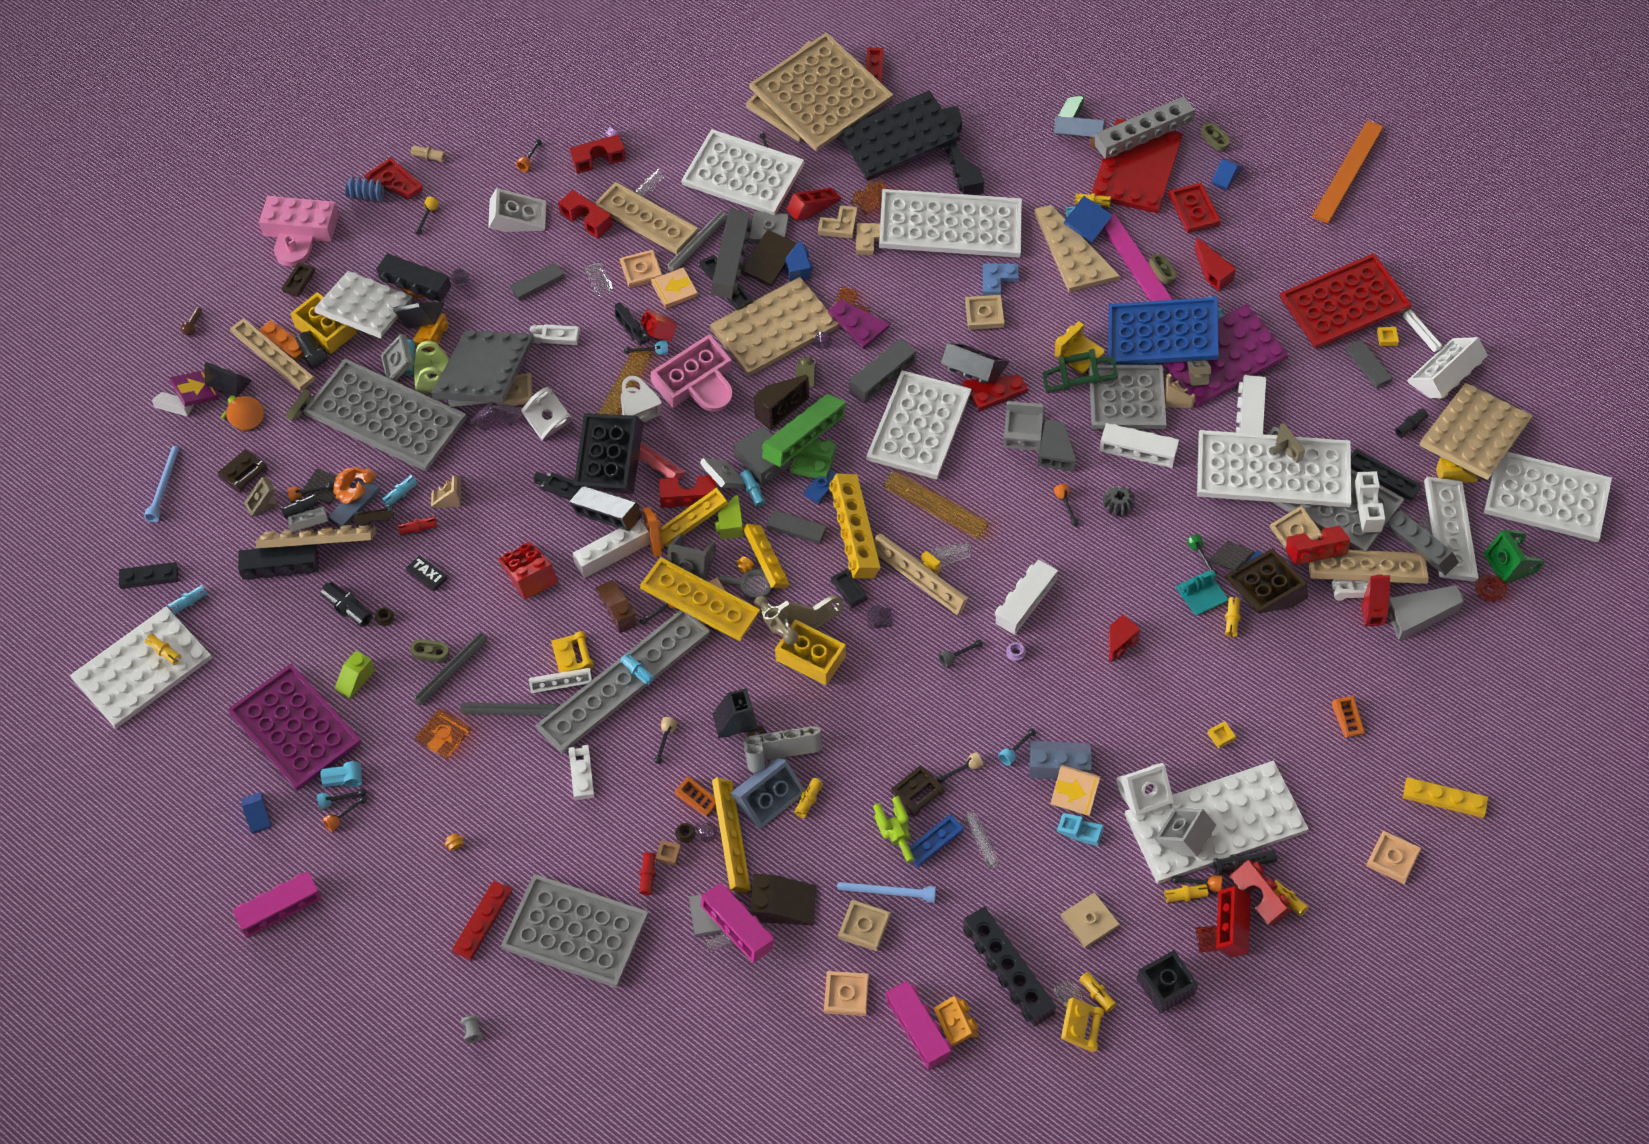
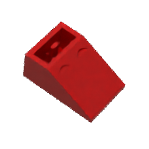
(528, 570)

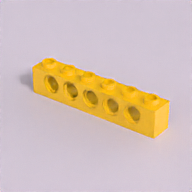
(854, 526)

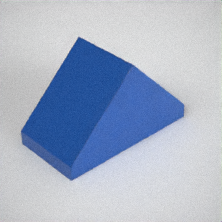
(1226, 173)
(256, 812)

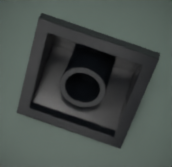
(419, 314)
(224, 379)

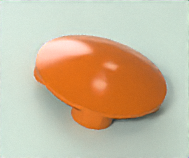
(245, 413)

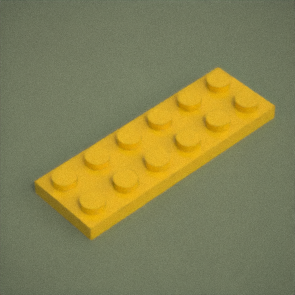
(700, 599)

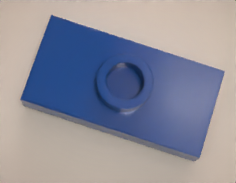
(819, 488)

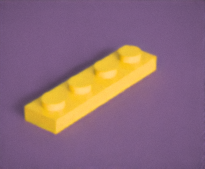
(693, 516)
(766, 556)
(1445, 797)

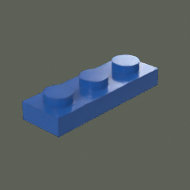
(935, 840)

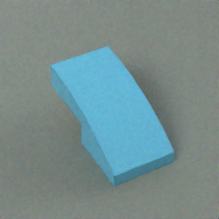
(1080, 830)

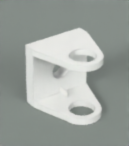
(545, 401)
(642, 403)
(1133, 789)

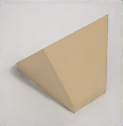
(1175, 395)
(449, 495)

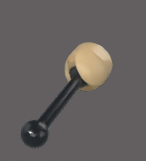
(668, 726)
(973, 761)

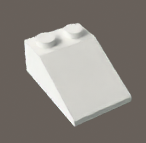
(516, 212)

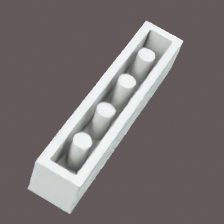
(560, 680)

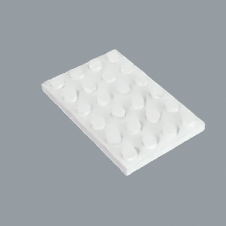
(743, 172)
(919, 424)
(1548, 496)
(132, 674)

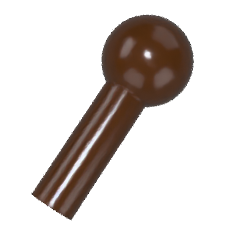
(188, 328)

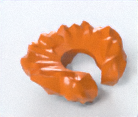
(343, 480)

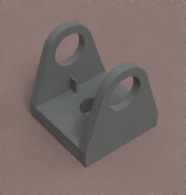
(698, 560)

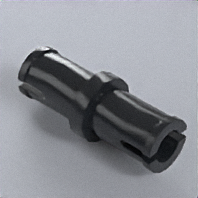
(1411, 423)
(300, 506)

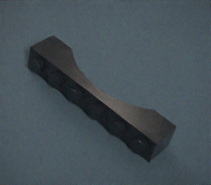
(968, 176)

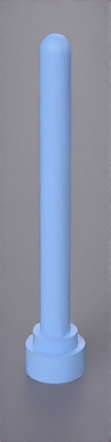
(153, 513)
(927, 894)

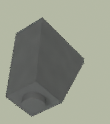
(1056, 447)

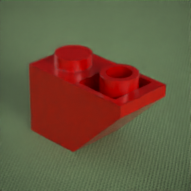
(658, 325)
(1121, 636)

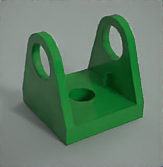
(1516, 564)

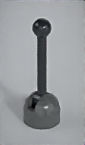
(947, 657)

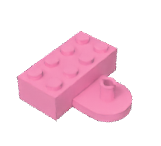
(297, 226)
(697, 374)

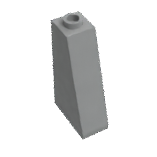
(1423, 609)

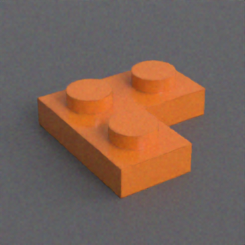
(653, 527)

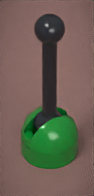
(1195, 543)

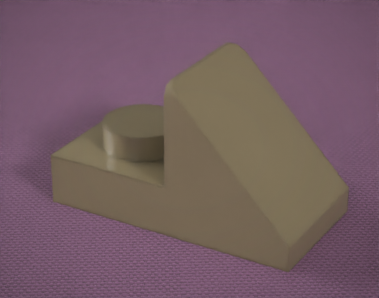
(1199, 372)
(1288, 442)
(261, 497)

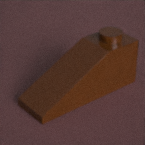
(617, 606)

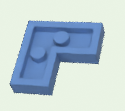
(995, 274)

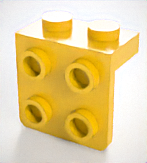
(1075, 343)

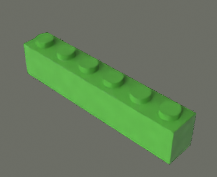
(803, 430)

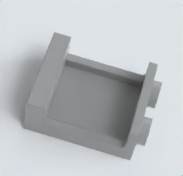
(1023, 426)

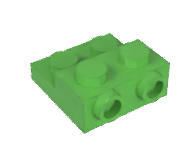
(814, 459)

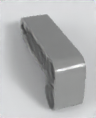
(780, 745)

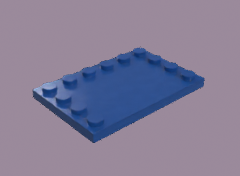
(1163, 331)

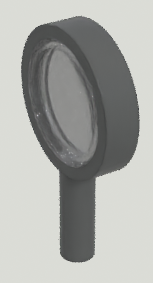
(752, 584)

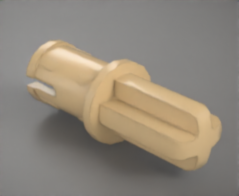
(428, 153)

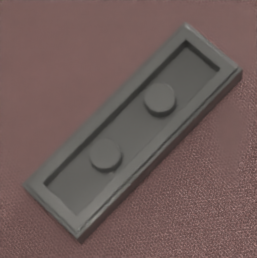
(537, 281)
(1368, 363)
(796, 527)

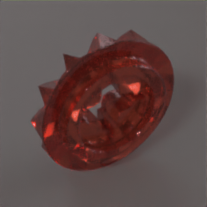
(1496, 583)

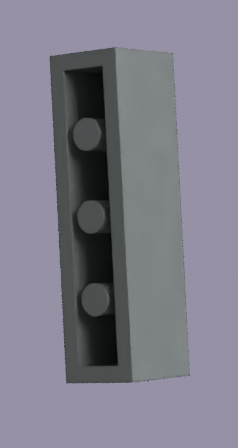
(882, 370)
(1422, 542)

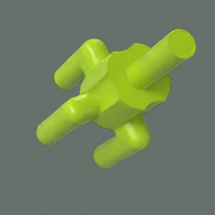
(896, 827)

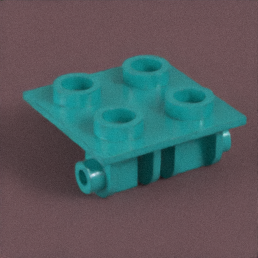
(1202, 592)

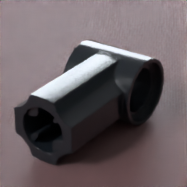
(312, 353)

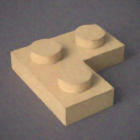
(840, 227)
(865, 238)

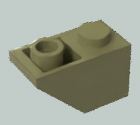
(807, 367)

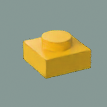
(1387, 336)
(930, 562)
(1221, 735)

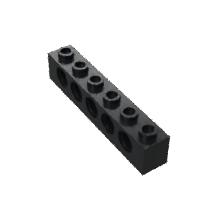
(1032, 1012)

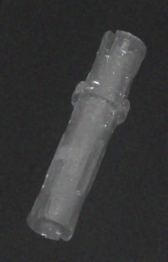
(980, 836)

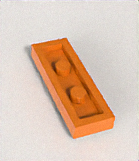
(282, 339)

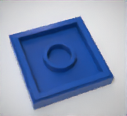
(1088, 219)

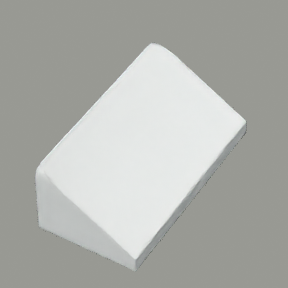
(171, 403)

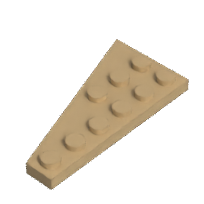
(1074, 256)

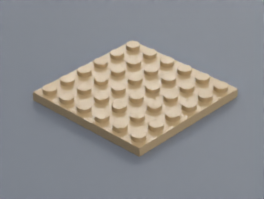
(821, 91)

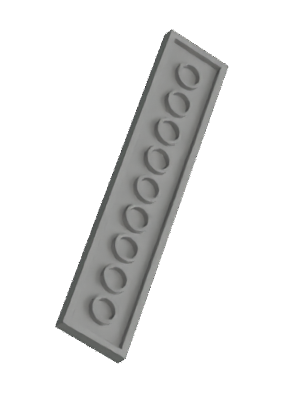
(617, 684)

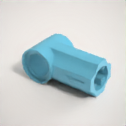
(348, 775)

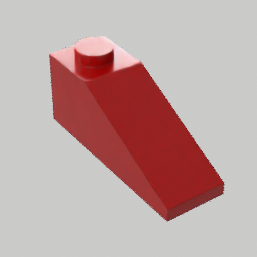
(809, 203)

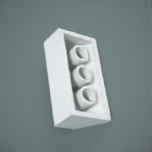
(1448, 367)

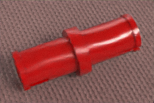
(417, 525)
(647, 873)

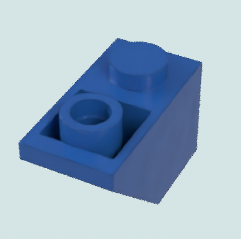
(798, 264)

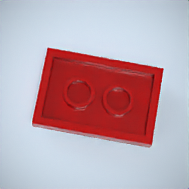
(1194, 207)

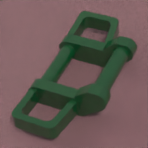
(1082, 380)

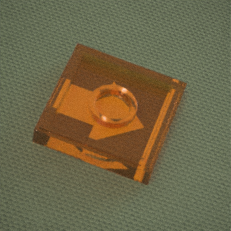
(443, 733)

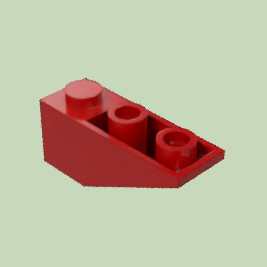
(1214, 267)
(1376, 600)

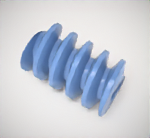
(365, 189)

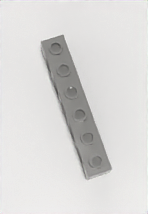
(1144, 127)

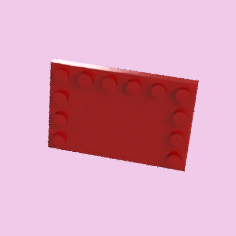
(1139, 175)
(1345, 301)

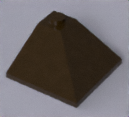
(1269, 583)

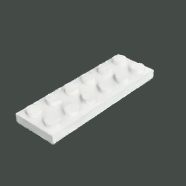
(1452, 525)

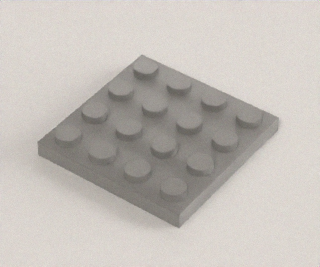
(1130, 400)

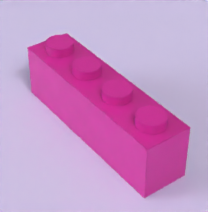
(277, 904)
(737, 922)
(918, 1024)

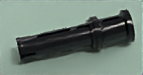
(1234, 861)

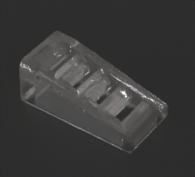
(599, 280)
(951, 553)

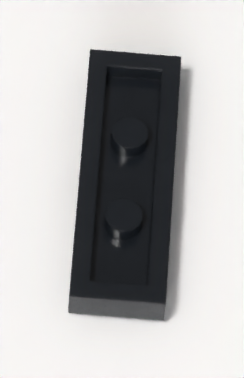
(148, 575)

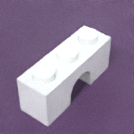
(1370, 511)

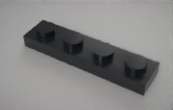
(740, 298)
(1387, 476)

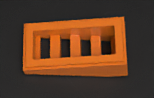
(1339, 712)
(679, 792)

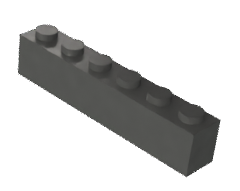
(730, 254)

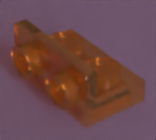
(870, 197)

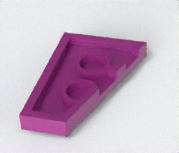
(857, 323)

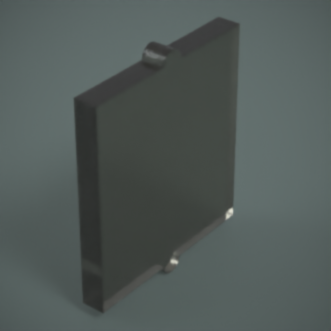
(318, 479)
(1231, 556)

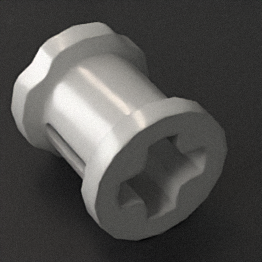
(471, 1029)

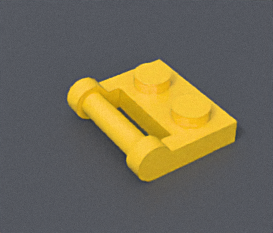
(565, 653)
(1076, 1024)

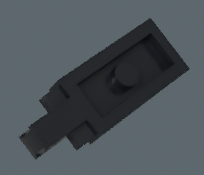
(630, 325)
(556, 485)

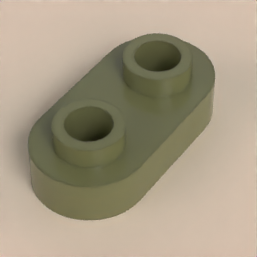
(1215, 137)
(1162, 268)
(295, 411)
(430, 652)

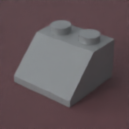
(1186, 831)

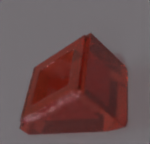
(1206, 938)

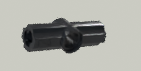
(346, 604)

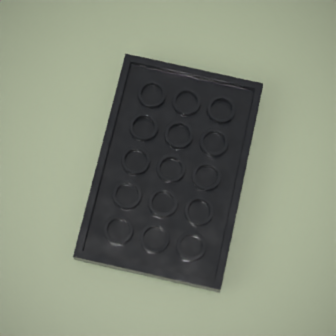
(899, 135)

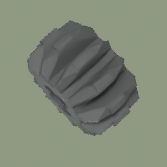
(1118, 500)

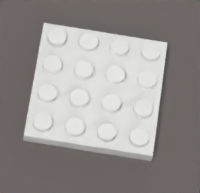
(362, 304)

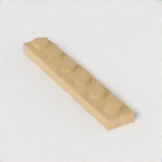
(272, 354)
(920, 574)

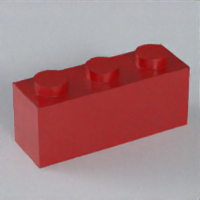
(1233, 921)

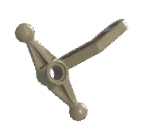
(780, 616)

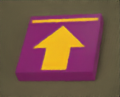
(192, 388)

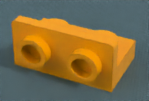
(432, 332)
(956, 1020)

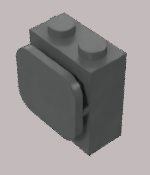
(750, 452)

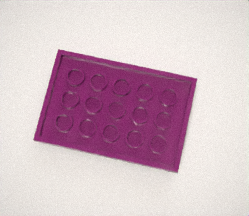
(1244, 349)
(294, 726)

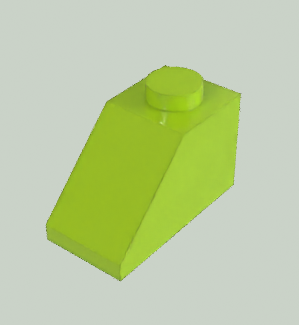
(729, 520)
(354, 674)

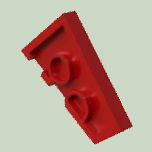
(395, 179)
(995, 392)

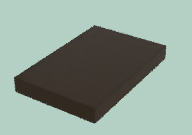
(768, 258)

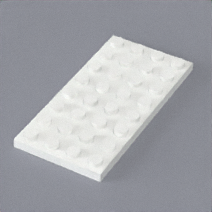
(950, 223)
(1246, 469)
(1248, 811)

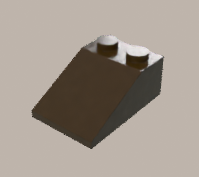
(780, 400)
(782, 900)

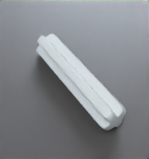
(1422, 330)

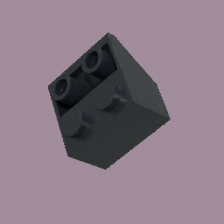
(734, 714)

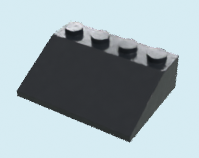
(609, 452)

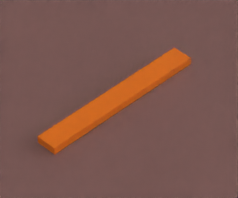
(1347, 172)

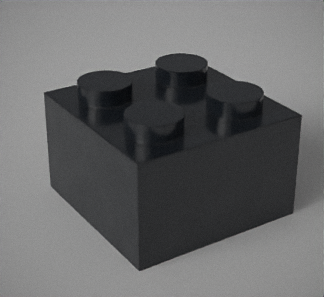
(1167, 981)

